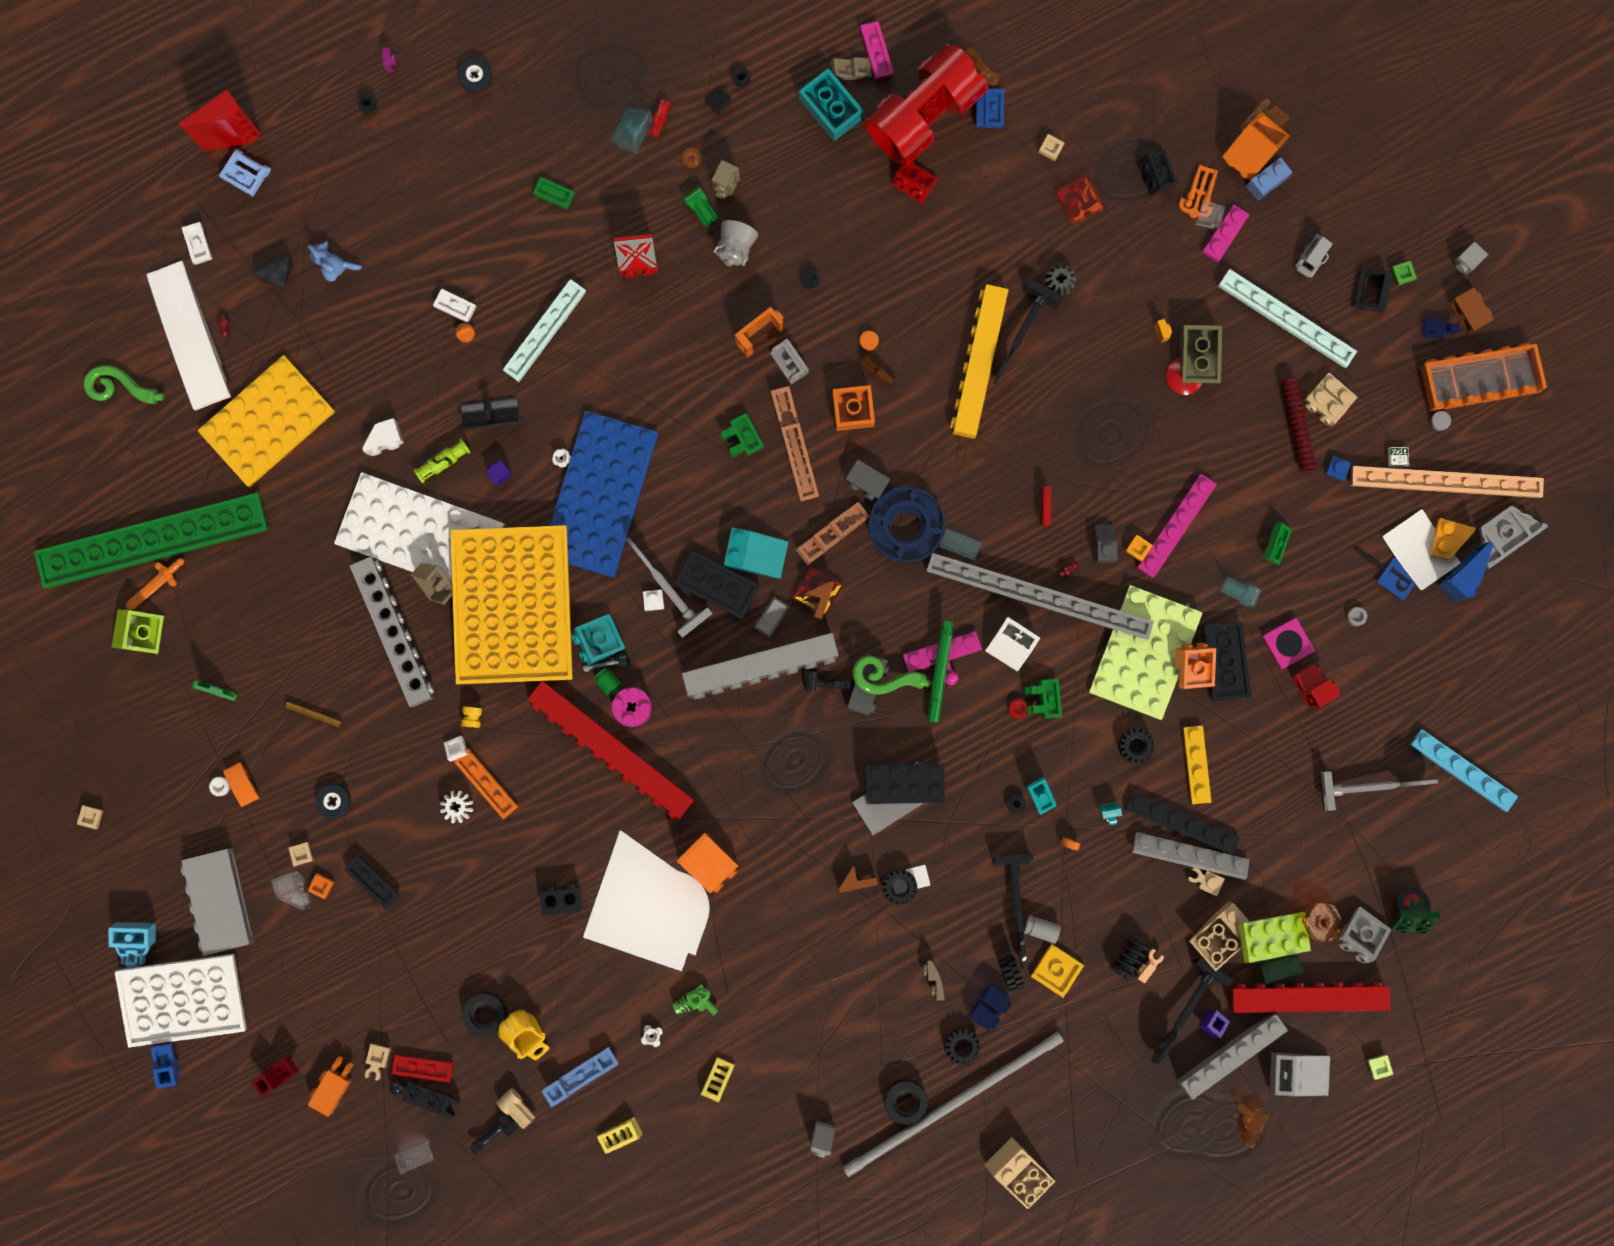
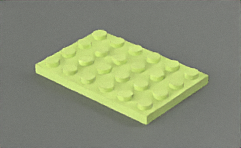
(1140, 670)

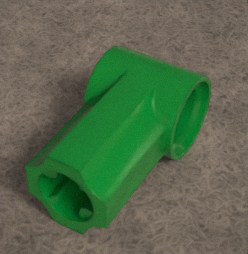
(697, 201)

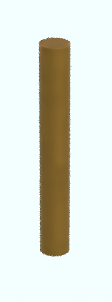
(313, 714)

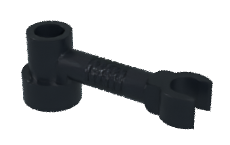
(812, 681)
(505, 1124)

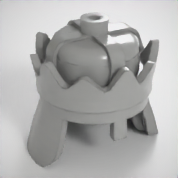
(735, 242)

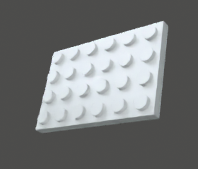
(180, 1000)

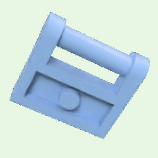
(242, 178)

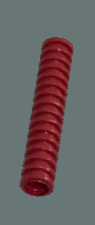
(1298, 424)

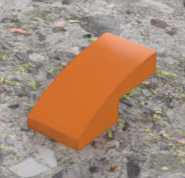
(240, 784)

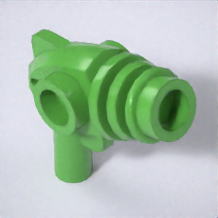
(695, 999)

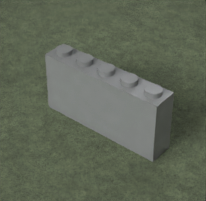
(217, 901)

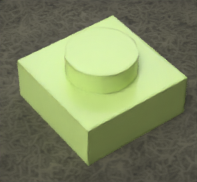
(1380, 1067)

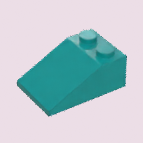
(755, 553)

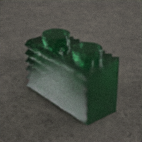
(1279, 968)

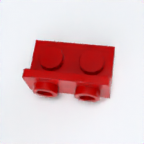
(914, 181)

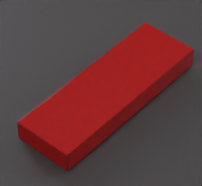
(422, 1068)

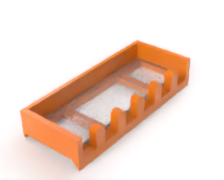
(1483, 377)

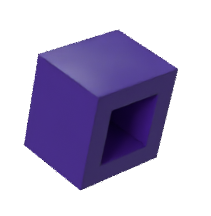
(498, 472)
(1214, 1023)

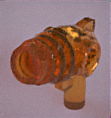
(1255, 1123)

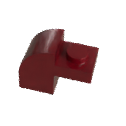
(275, 1076)

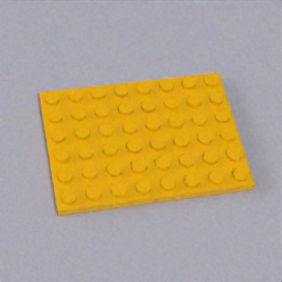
(511, 604)

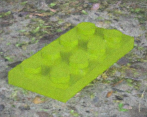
(1274, 937)

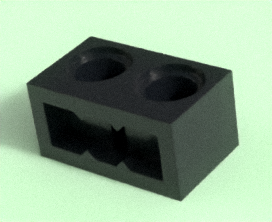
(561, 905)

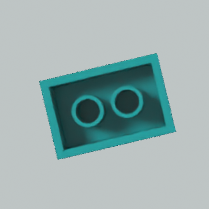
(831, 104)

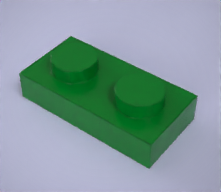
(1277, 543)

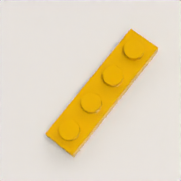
(1196, 765)

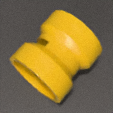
(471, 717)

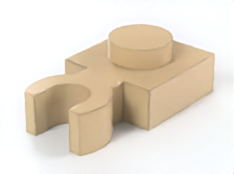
(1208, 882)
(377, 1058)

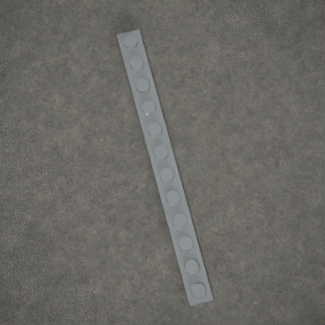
(1040, 596)

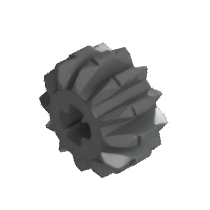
(1065, 275)

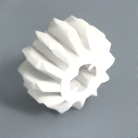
(454, 814)

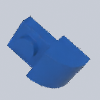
(166, 1066)

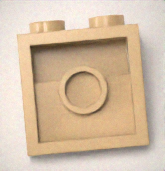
(1329, 400)

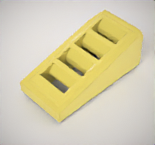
(712, 1096)
(628, 1126)

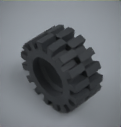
(1148, 748)
(896, 898)
(1011, 973)
(950, 1043)

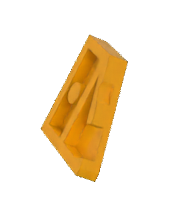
(1449, 538)

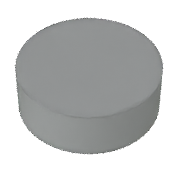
(1440, 421)
(1356, 616)

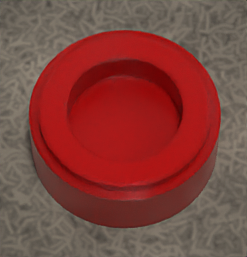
(1017, 708)

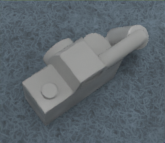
(1315, 255)

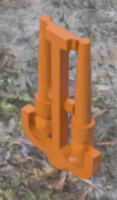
(1193, 212)

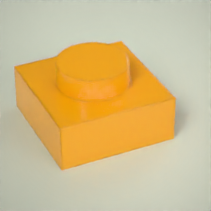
(1163, 330)
(1139, 548)

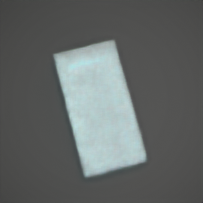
(960, 544)

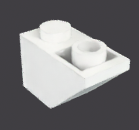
(383, 436)

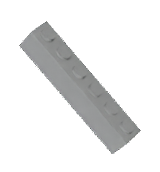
(1232, 1055)

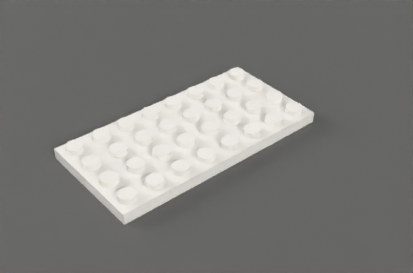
(404, 525)

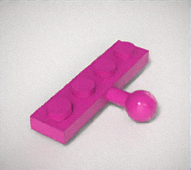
(926, 656)

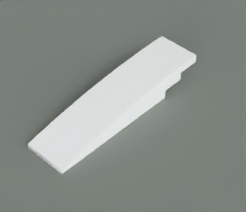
(188, 336)

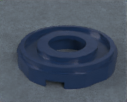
(925, 509)

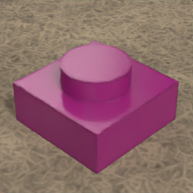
(389, 60)

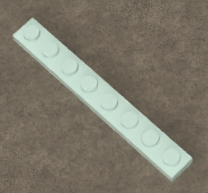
(1287, 318)

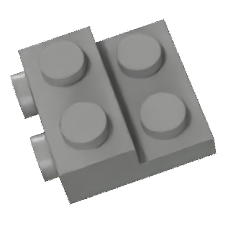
(1363, 936)

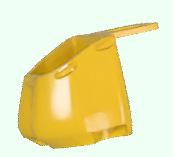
(522, 1035)

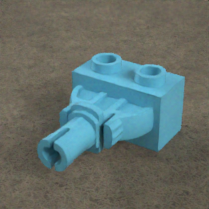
(132, 941)

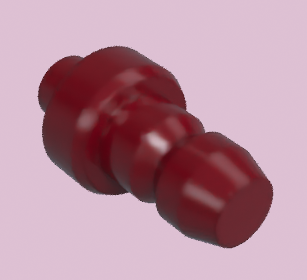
(223, 325)
(1066, 570)

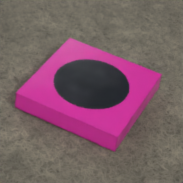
(1288, 643)

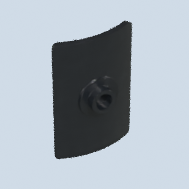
(489, 413)

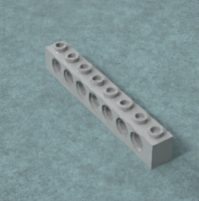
(361, 571)

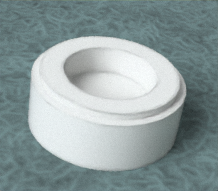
(219, 786)

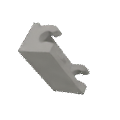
(789, 361)

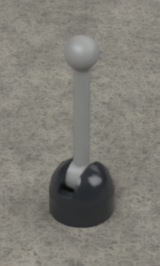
(620, 661)

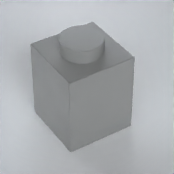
(1470, 258)

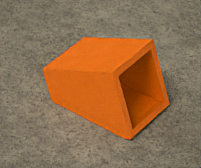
(1255, 146)
(708, 863)

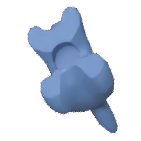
(331, 264)

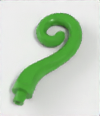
(142, 394)
(912, 679)

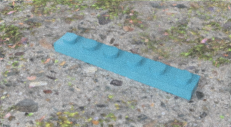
(1463, 770)

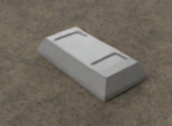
(771, 617)

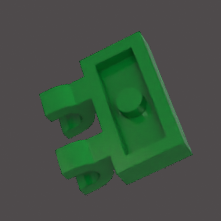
(746, 434)
(1049, 699)

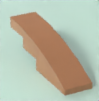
(832, 533)

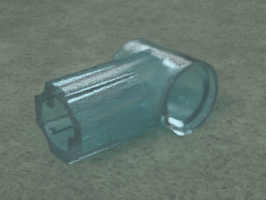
(1245, 594)

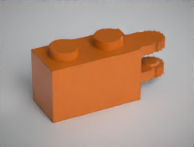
(331, 1088)

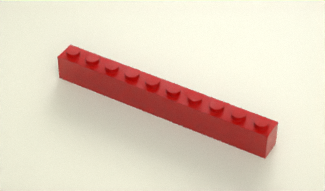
(611, 750)

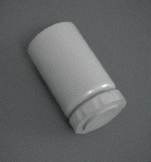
(1042, 929)

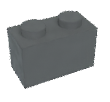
(867, 481)

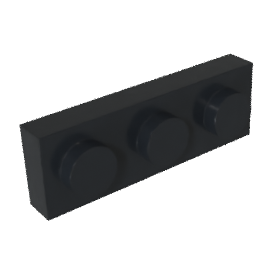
(372, 882)

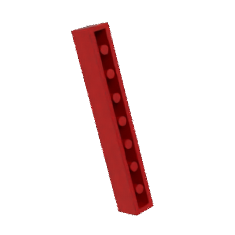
(1309, 998)

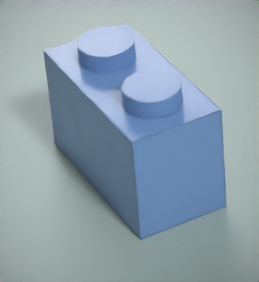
(1269, 179)

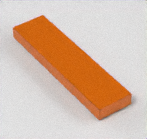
(486, 784)

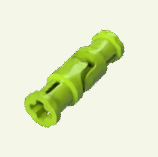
(438, 463)

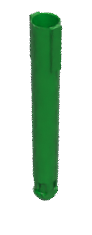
(940, 671)

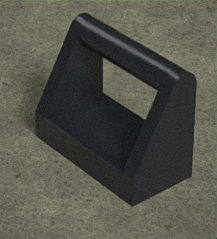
(1382, 293)

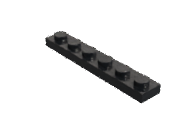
(1182, 823)

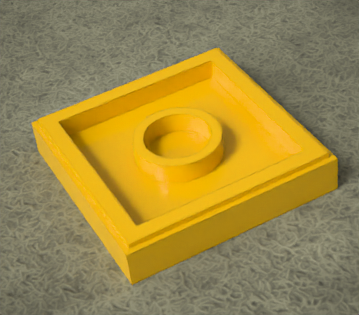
(1057, 970)

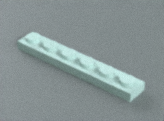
(544, 330)

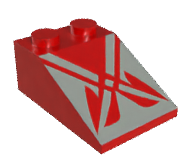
(636, 255)

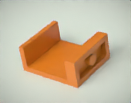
(742, 336)

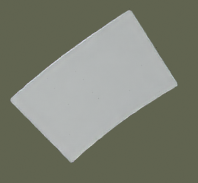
(1412, 547)

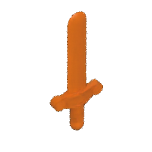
(165, 574)

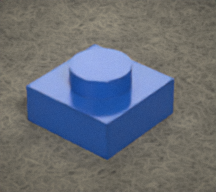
(1338, 468)

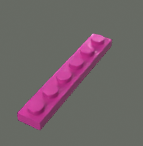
(1177, 526)

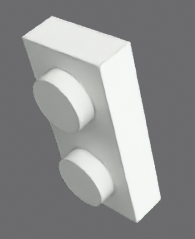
(197, 243)
(454, 306)

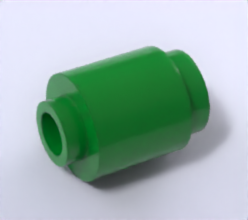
(608, 682)

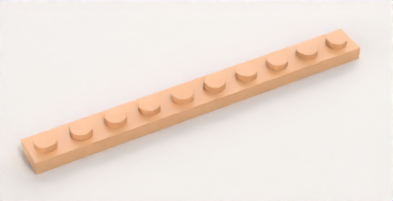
(1447, 482)

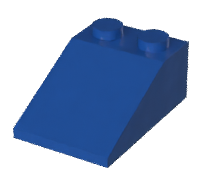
(1468, 574)

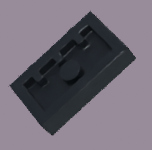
(1157, 172)

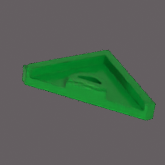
(209, 688)

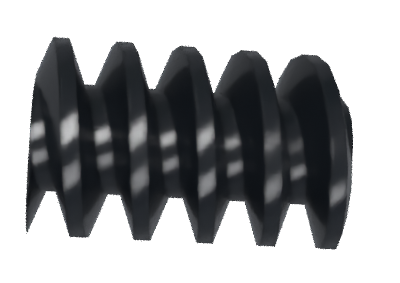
(1129, 958)

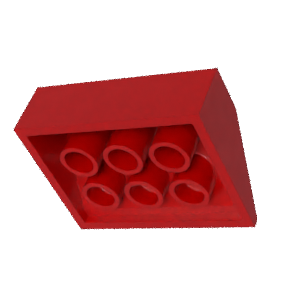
(220, 124)

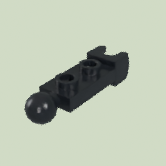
(425, 1097)

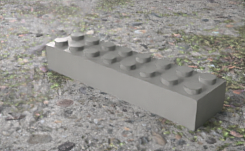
(760, 665)

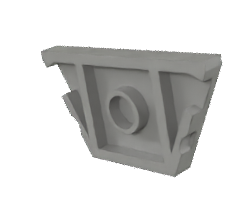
(1508, 532)

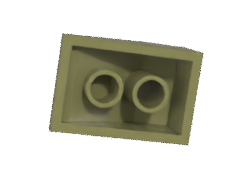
(1201, 353)

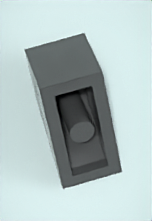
(1105, 544)

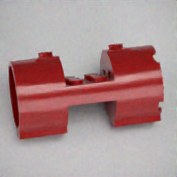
(946, 83)

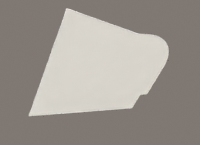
(648, 907)

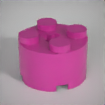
(621, 705)

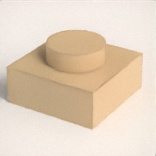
(1051, 147)
(90, 817)
(301, 854)

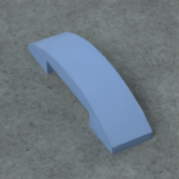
(579, 1077)

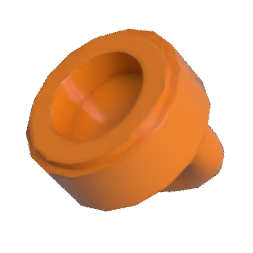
(465, 332)

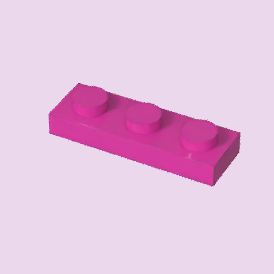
(876, 50)
(1225, 233)

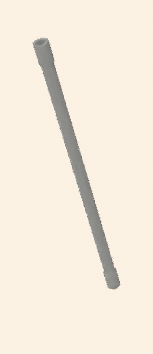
(858, 1163)

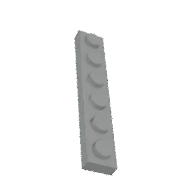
(1190, 855)

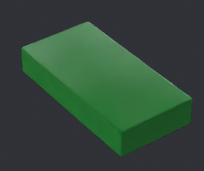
(553, 193)

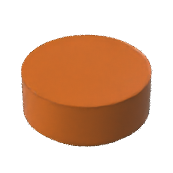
(869, 340)
(1070, 843)

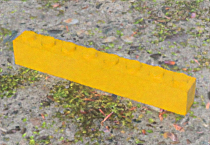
(980, 361)

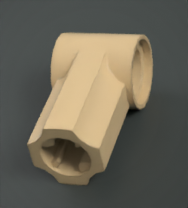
(512, 1105)

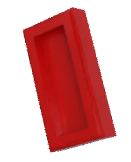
(1046, 507)

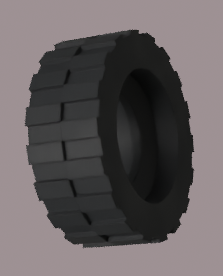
(469, 1014)
(910, 1116)

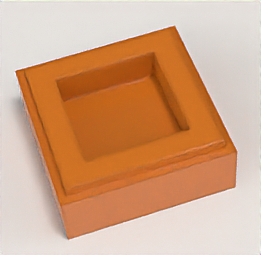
(320, 885)

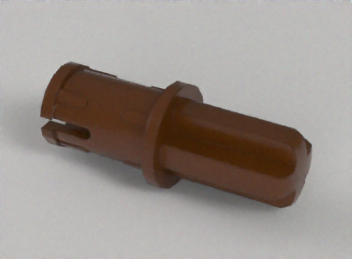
(878, 371)

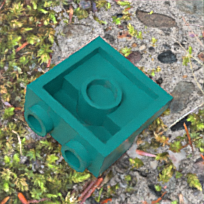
(597, 639)

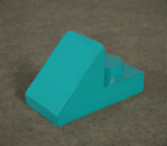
(1041, 795)

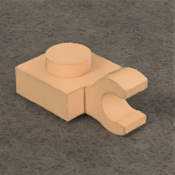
(1145, 970)

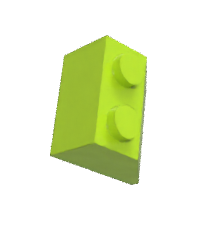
(137, 631)

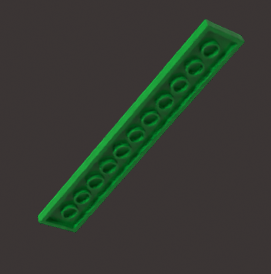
(151, 540)

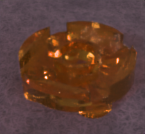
(1313, 918)

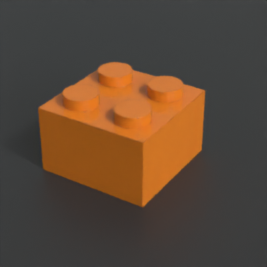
(853, 408)

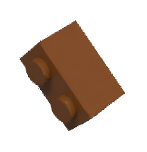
(1471, 310)

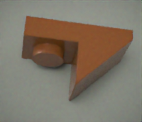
(823, 594)
(851, 882)

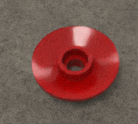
(1174, 380)

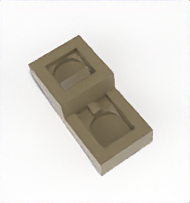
(851, 69)

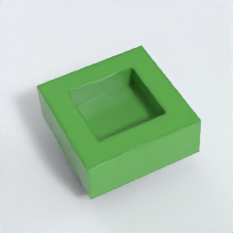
(1403, 273)

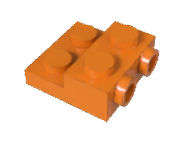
(1196, 665)

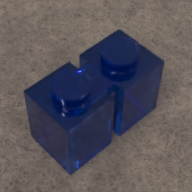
(985, 1016)

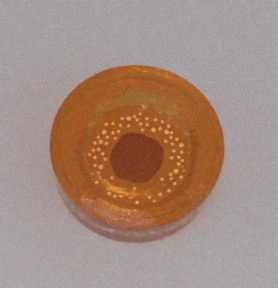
(691, 158)

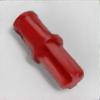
(659, 118)

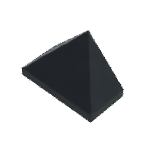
(275, 272)

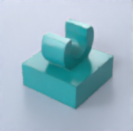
(1110, 811)

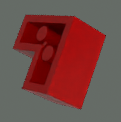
(1314, 688)

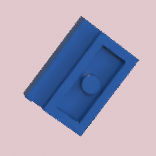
(990, 109)

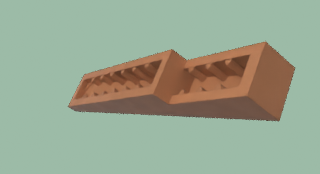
(794, 443)

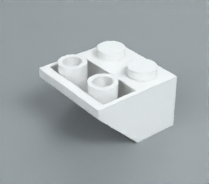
(1012, 644)

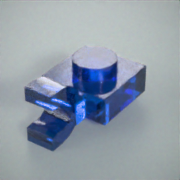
(1436, 328)

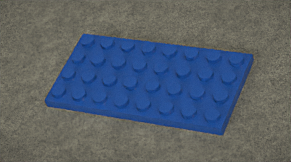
(602, 490)

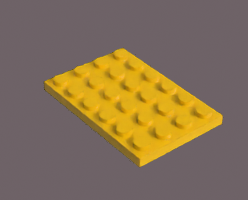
(266, 421)

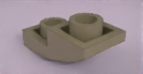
(932, 975)

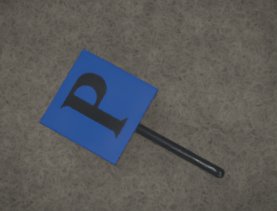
(1393, 578)

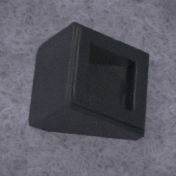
(718, 101)

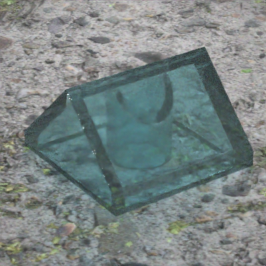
(632, 129)

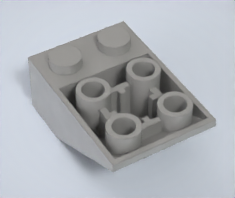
(1299, 1074)

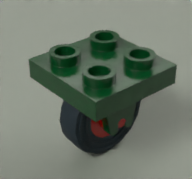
(1413, 912)

